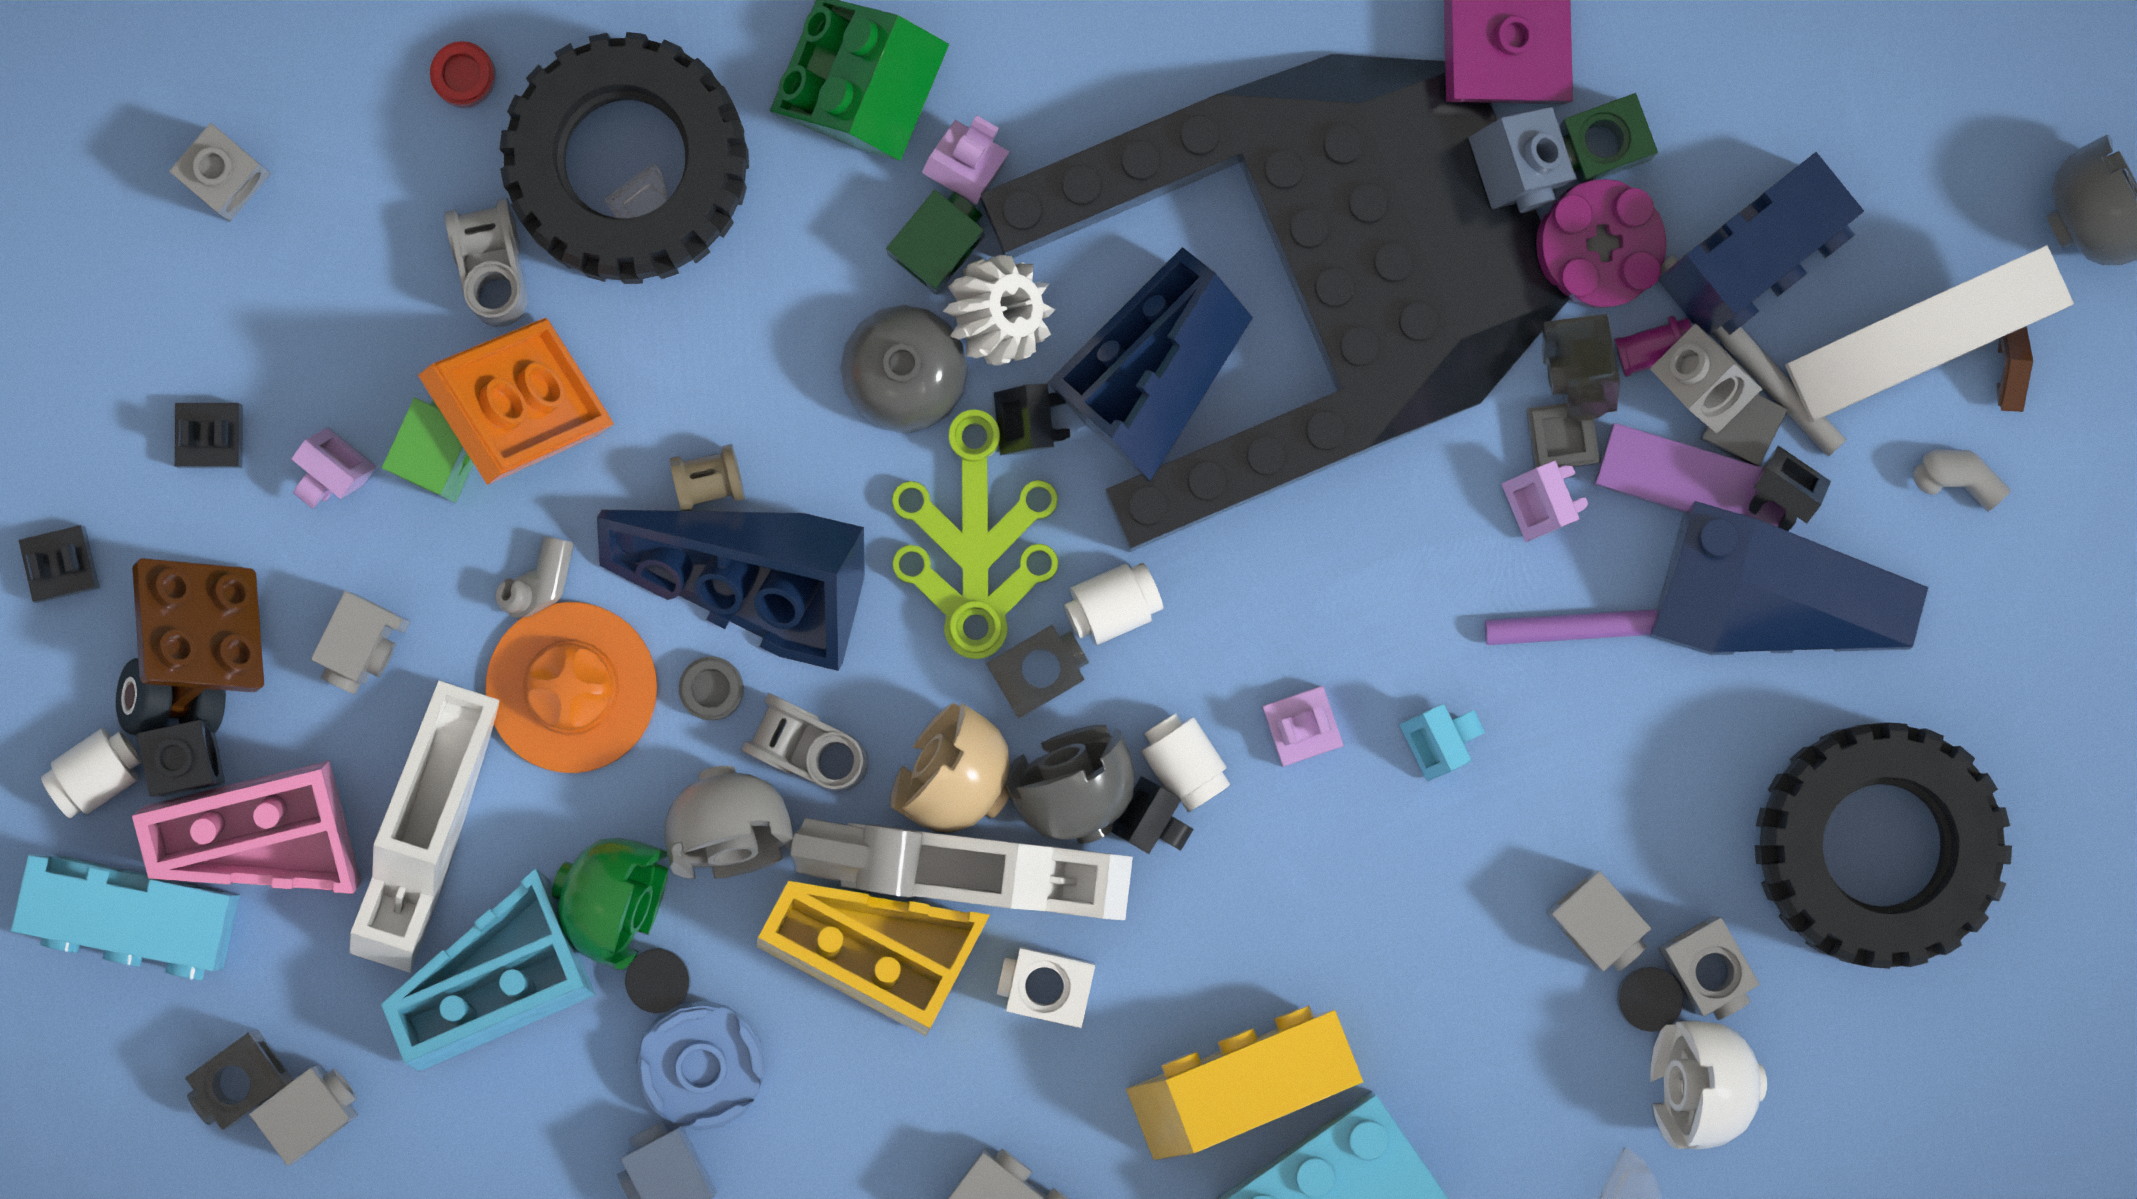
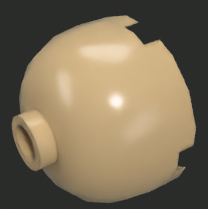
(956, 774)

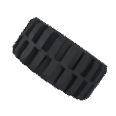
(570, 91)
(1969, 845)

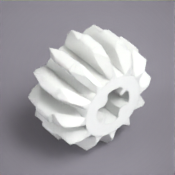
(999, 310)

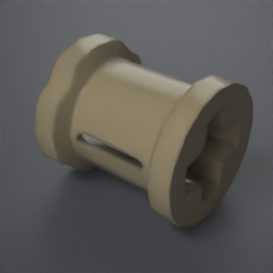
(707, 478)

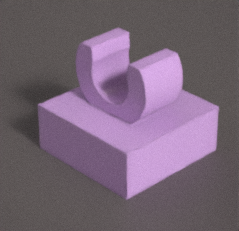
(967, 159)
(330, 468)
(1542, 500)
(1302, 726)

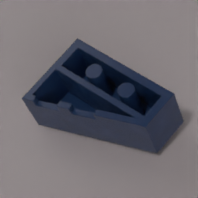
(1763, 247)
(1154, 361)

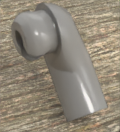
(1960, 469)
(540, 586)

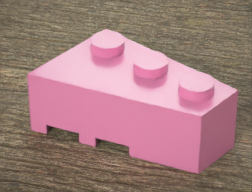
(258, 832)

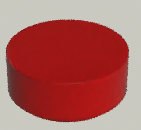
(462, 74)

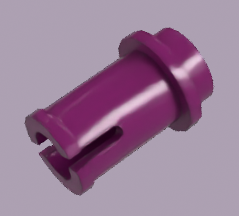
(1645, 348)

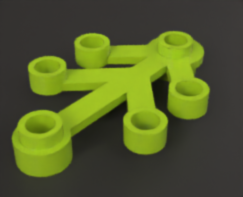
(975, 547)

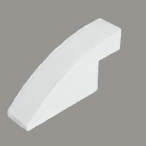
(1929, 334)
(423, 826)
(1021, 876)

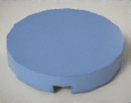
(700, 1065)

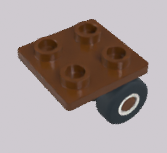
(192, 642)

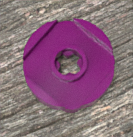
(1575, 219)

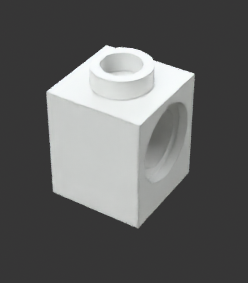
(1071, 1004)

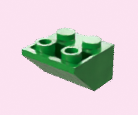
(860, 76)

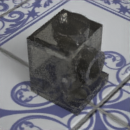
(1582, 365)

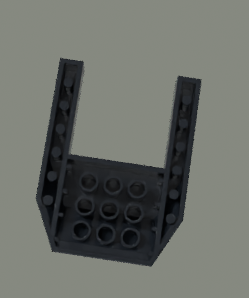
(1382, 235)

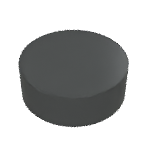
(711, 688)

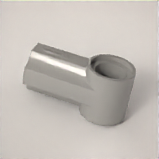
(872, 857)

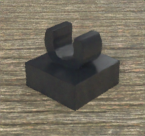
(1026, 420)
(208, 435)
(1791, 486)
(59, 564)
(1151, 818)

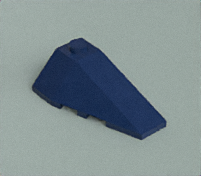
(768, 572)
(1766, 589)

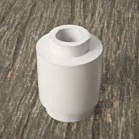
(1113, 603)
(1185, 761)
(92, 772)

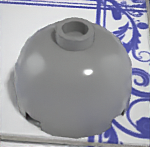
(726, 825)

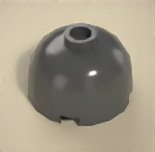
(2096, 204)
(903, 369)
(1075, 786)

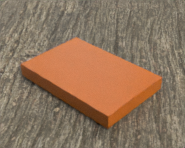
(515, 400)

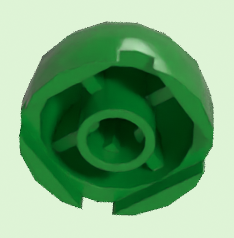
(610, 897)

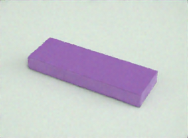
(1679, 474)

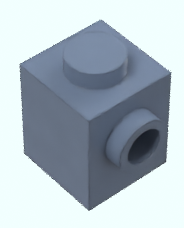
(1522, 160)
(664, 1167)

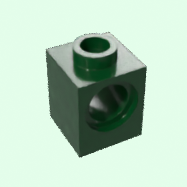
(1628, 124)
(937, 239)

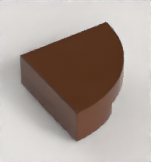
(2016, 370)

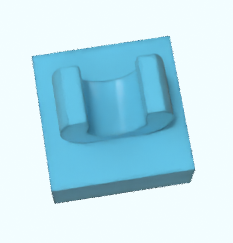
(1440, 740)

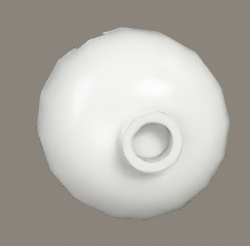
(1708, 1084)

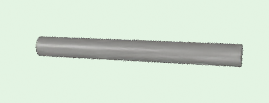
(1774, 382)

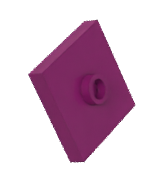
(1508, 51)

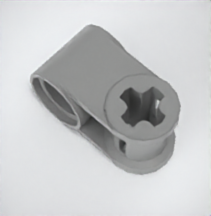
(486, 250)
(802, 744)

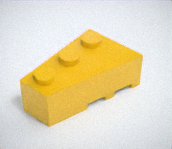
(873, 948)
(1244, 1083)

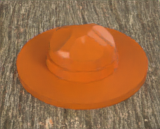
(572, 687)

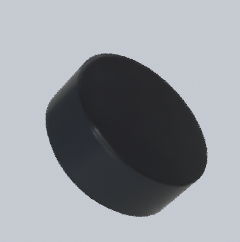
(657, 980)
(1650, 999)

